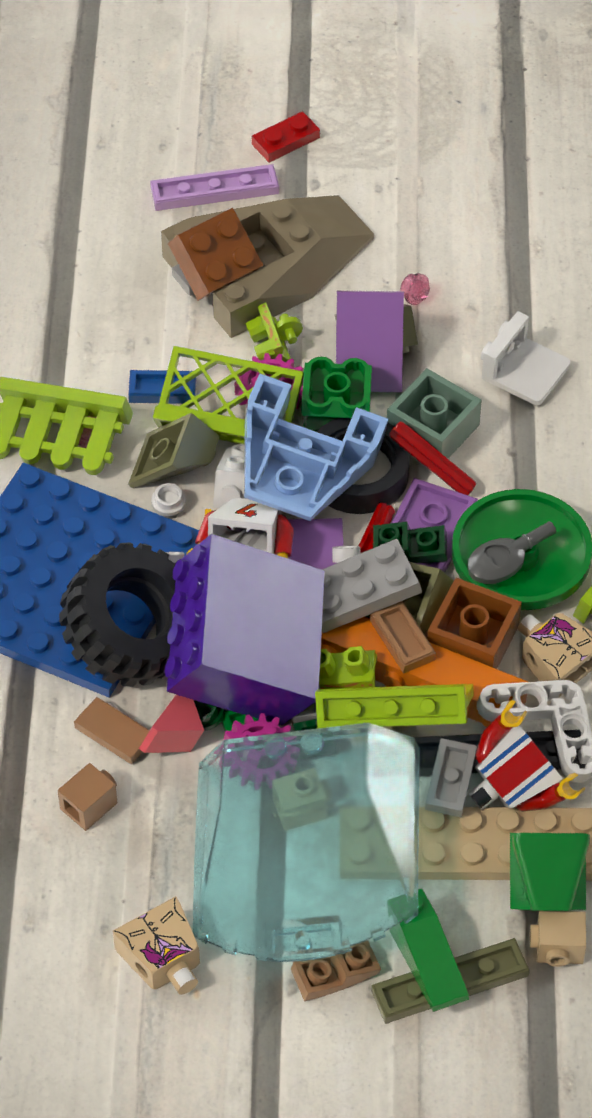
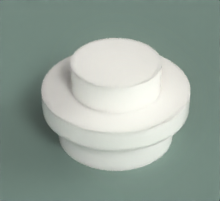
(168, 500)

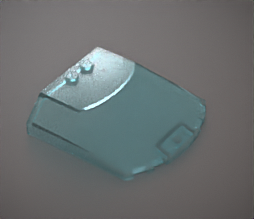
(306, 841)

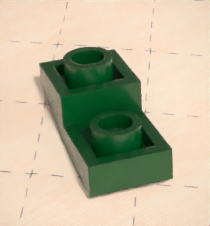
(418, 544)

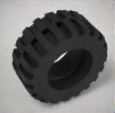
(93, 631)

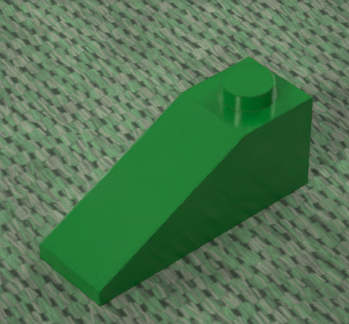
(430, 957)

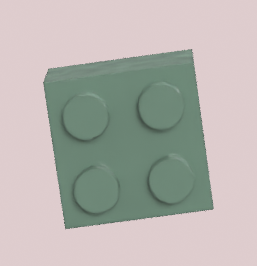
(437, 411)

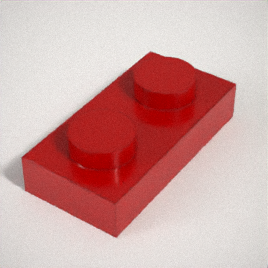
(285, 136)

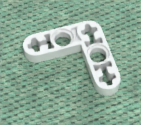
(557, 712)

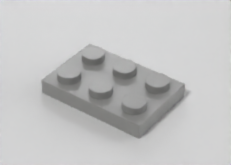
(367, 584)

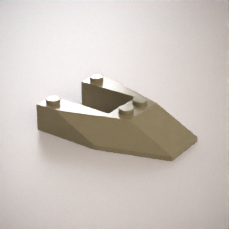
(300, 249)

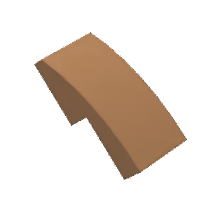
(335, 973)

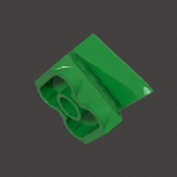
(334, 390)
(548, 871)

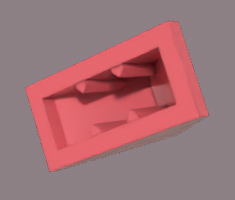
(175, 729)

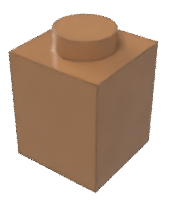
(88, 796)

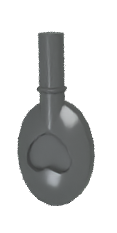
(504, 557)

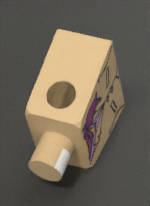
(557, 648)
(160, 947)

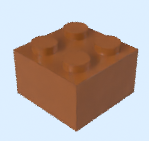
(215, 253)
(475, 623)

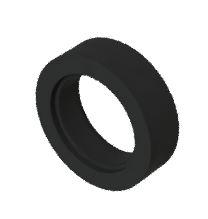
(387, 490)

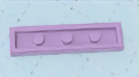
(214, 187)

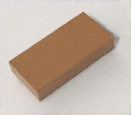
(402, 637)
(112, 730)

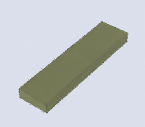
(479, 969)

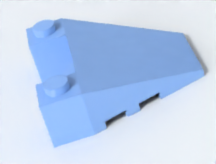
(297, 466)

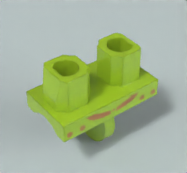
(278, 332)
(347, 669)

